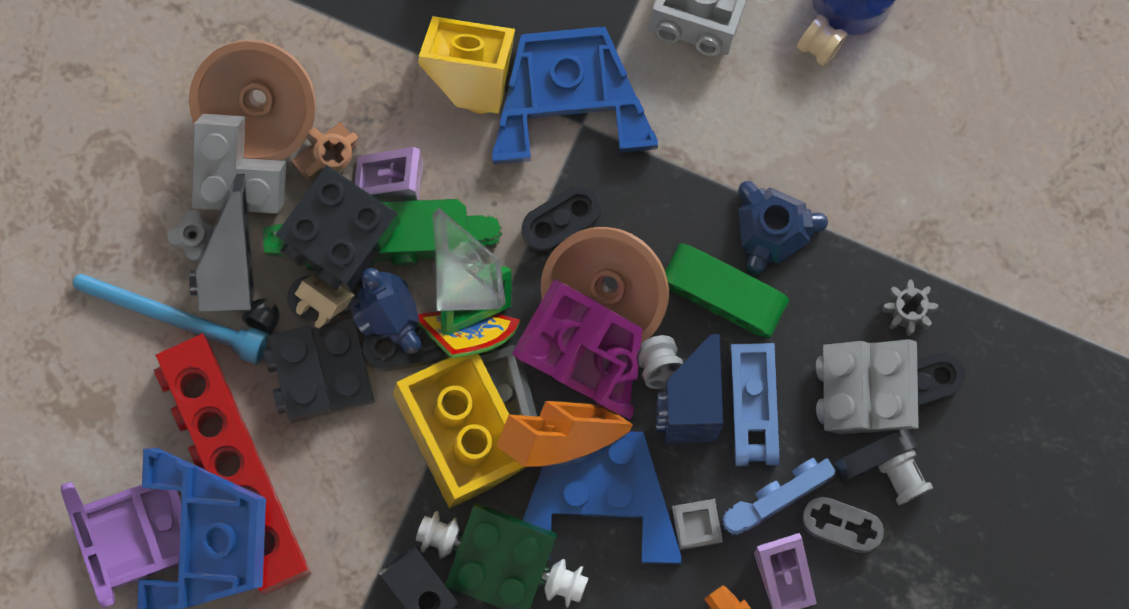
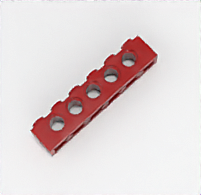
(197, 360)

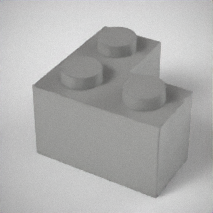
(221, 156)

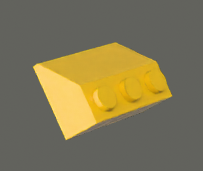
(457, 426)

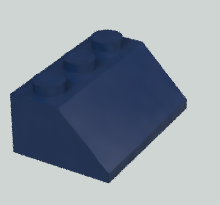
(693, 398)

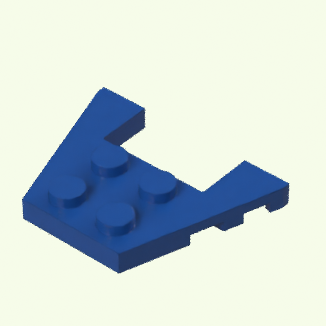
(566, 76)
(609, 484)
(218, 535)

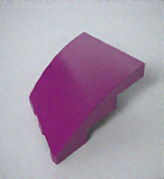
(583, 347)

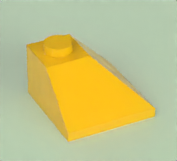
(468, 62)

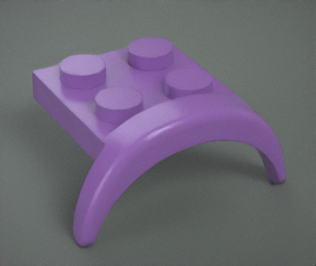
(125, 535)

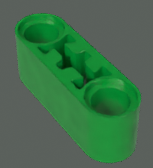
(725, 291)

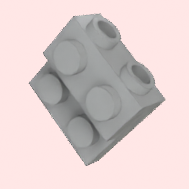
(704, 23)
(868, 386)

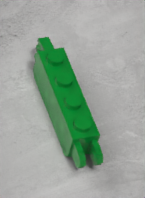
(414, 235)

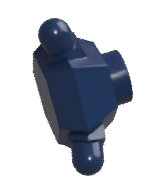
(774, 225)
(387, 309)

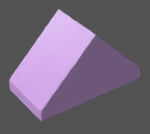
(391, 174)
(786, 573)

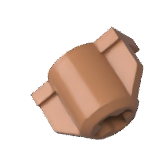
(329, 149)

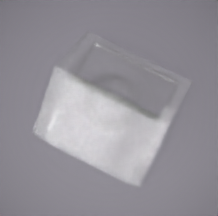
(463, 269)

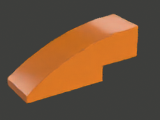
(560, 433)

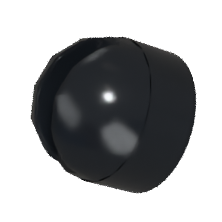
(261, 316)

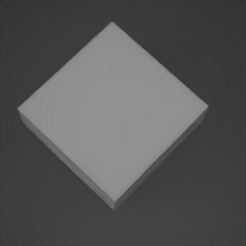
(697, 524)

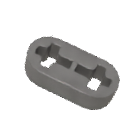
(845, 514)

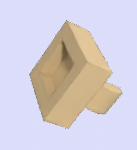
(321, 298)

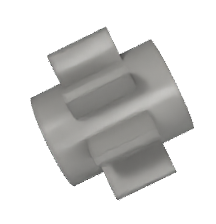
(906, 297)

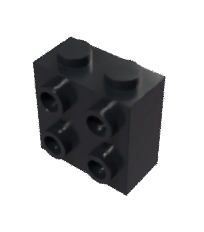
(337, 230)

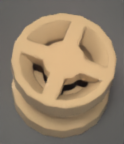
(822, 40)

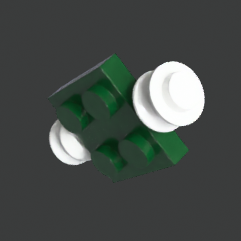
(501, 559)

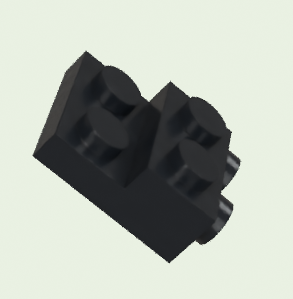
(318, 370)

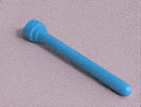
(246, 343)

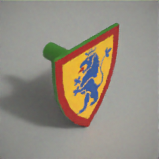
(472, 340)

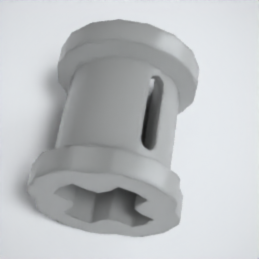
(906, 477)

